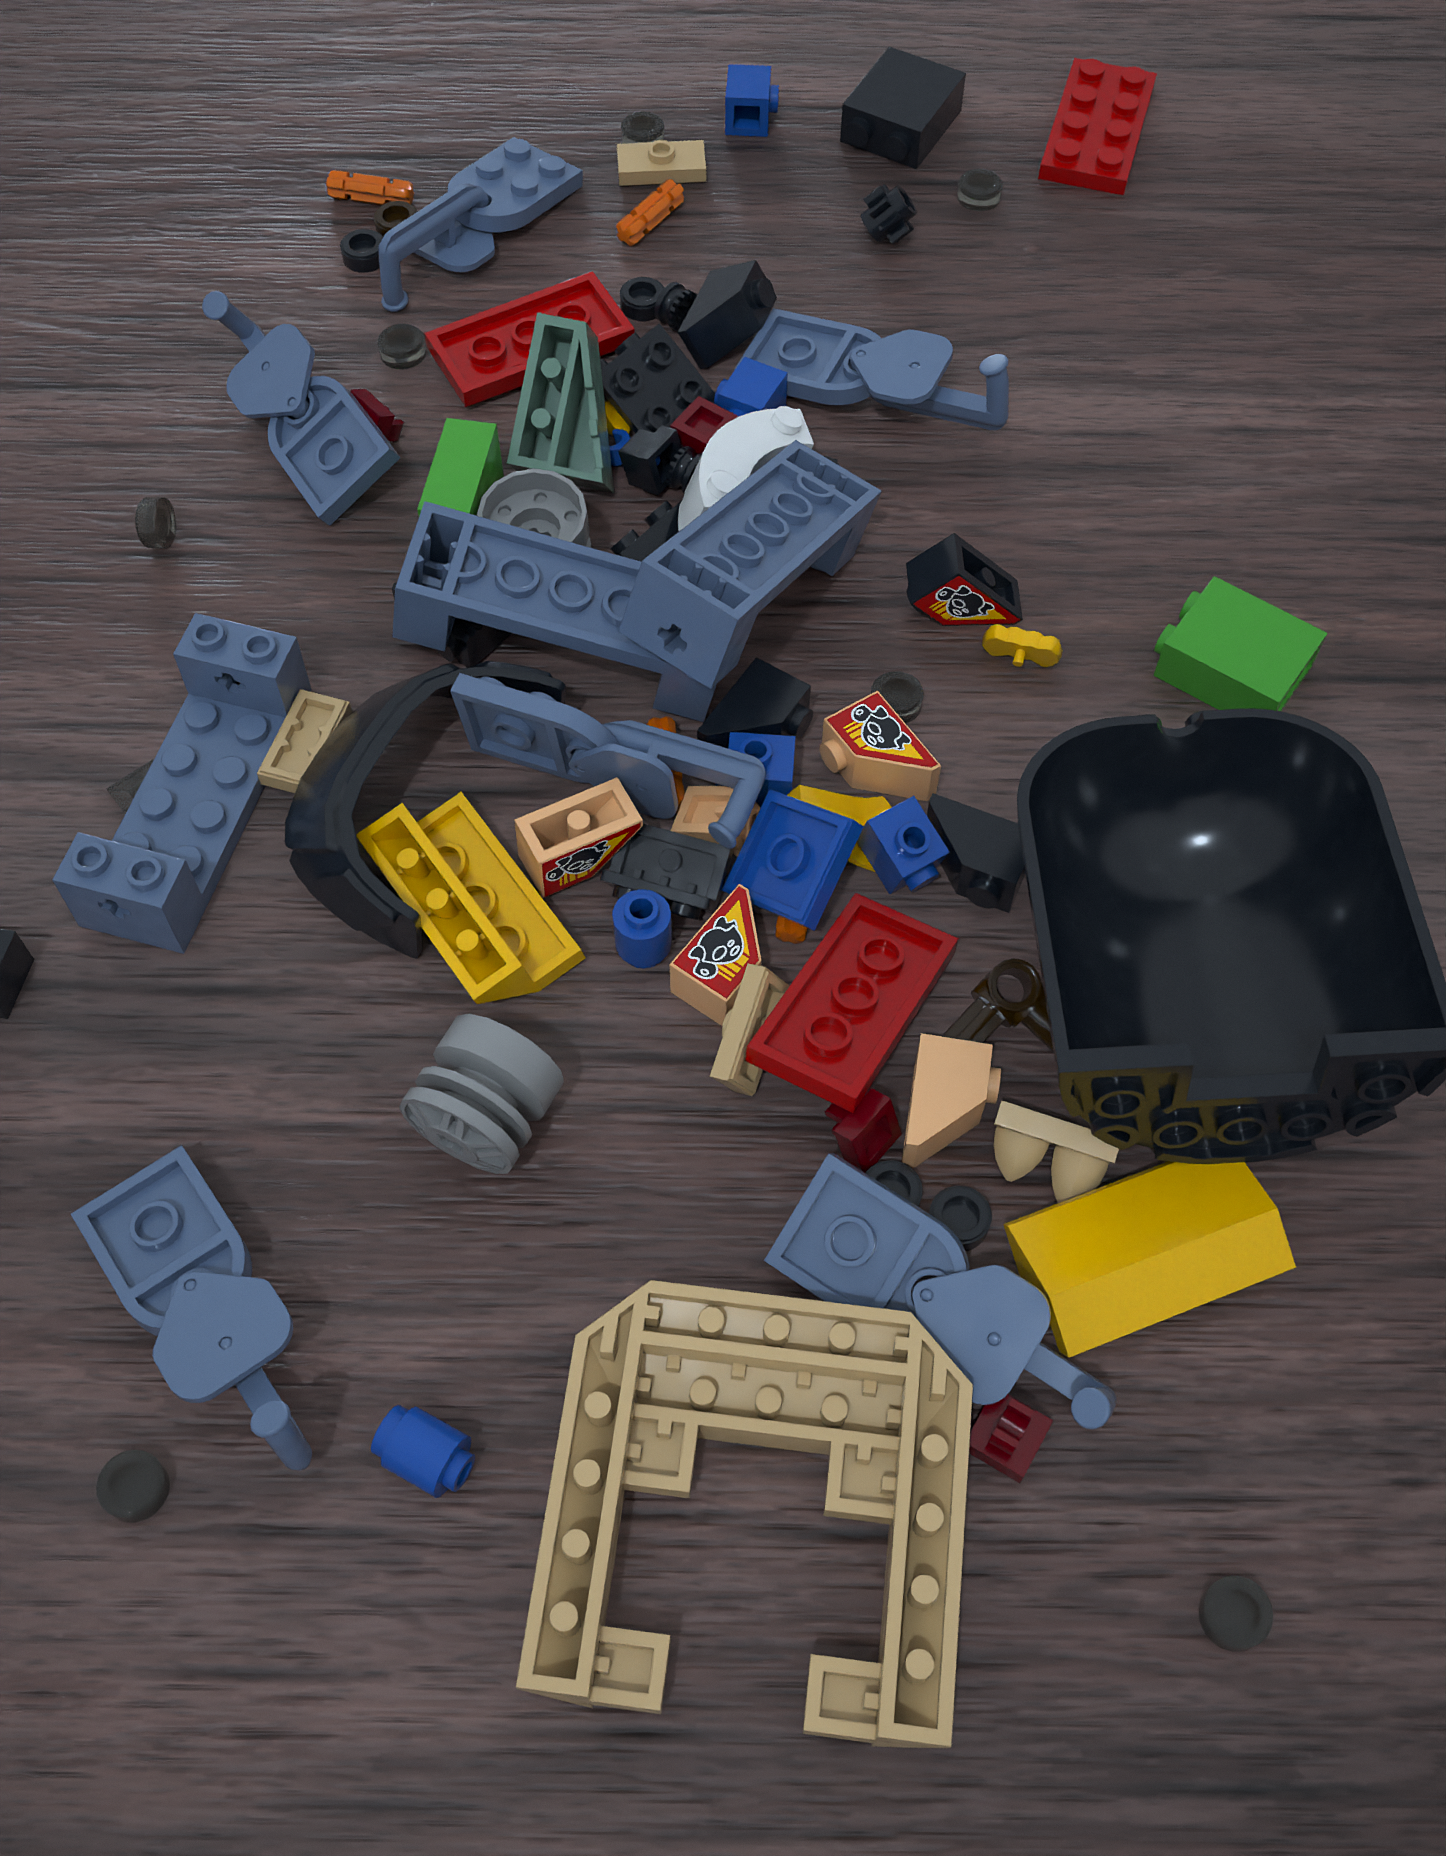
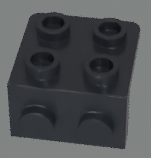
(651, 381)

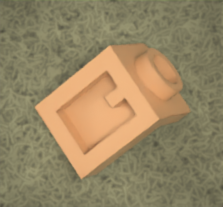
(706, 805)

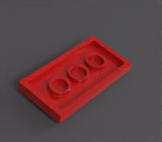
(1097, 126)
(491, 348)
(852, 1002)

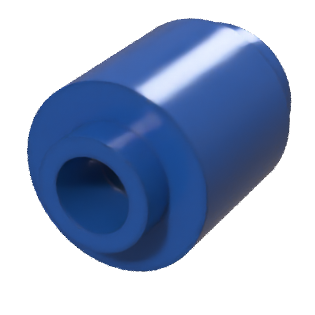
(642, 928)
(423, 1450)

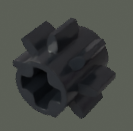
(888, 213)

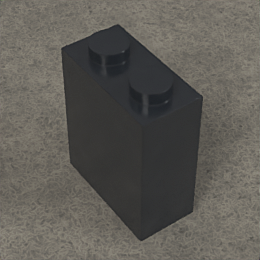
(902, 107)

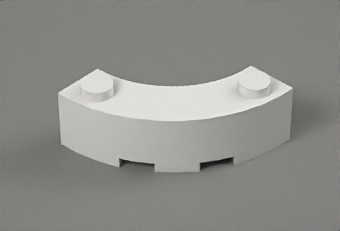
(737, 453)

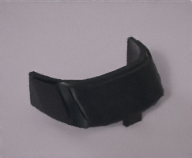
(320, 815)

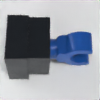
(646, 456)

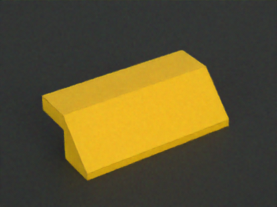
(472, 900)
(1148, 1249)

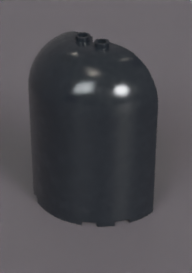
(1226, 935)

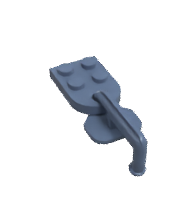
(487, 197)
(901, 371)
(314, 422)
(577, 747)
(872, 1247)
(193, 1287)

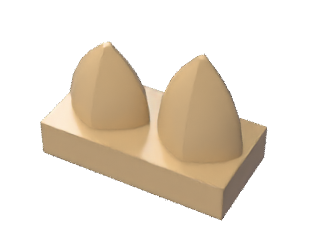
(1024, 1138)

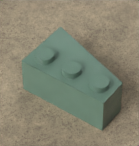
(563, 406)

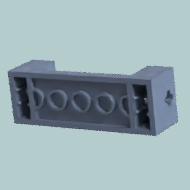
(719, 571)
(528, 588)
(196, 794)

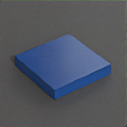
(793, 858)

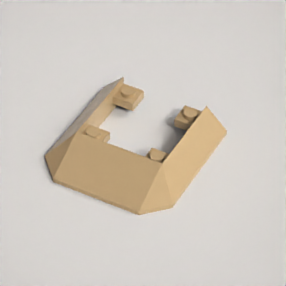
(770, 1375)

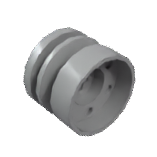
(538, 503)
(482, 1093)

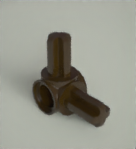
(991, 1011)

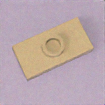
(661, 161)
(300, 738)
(753, 1004)

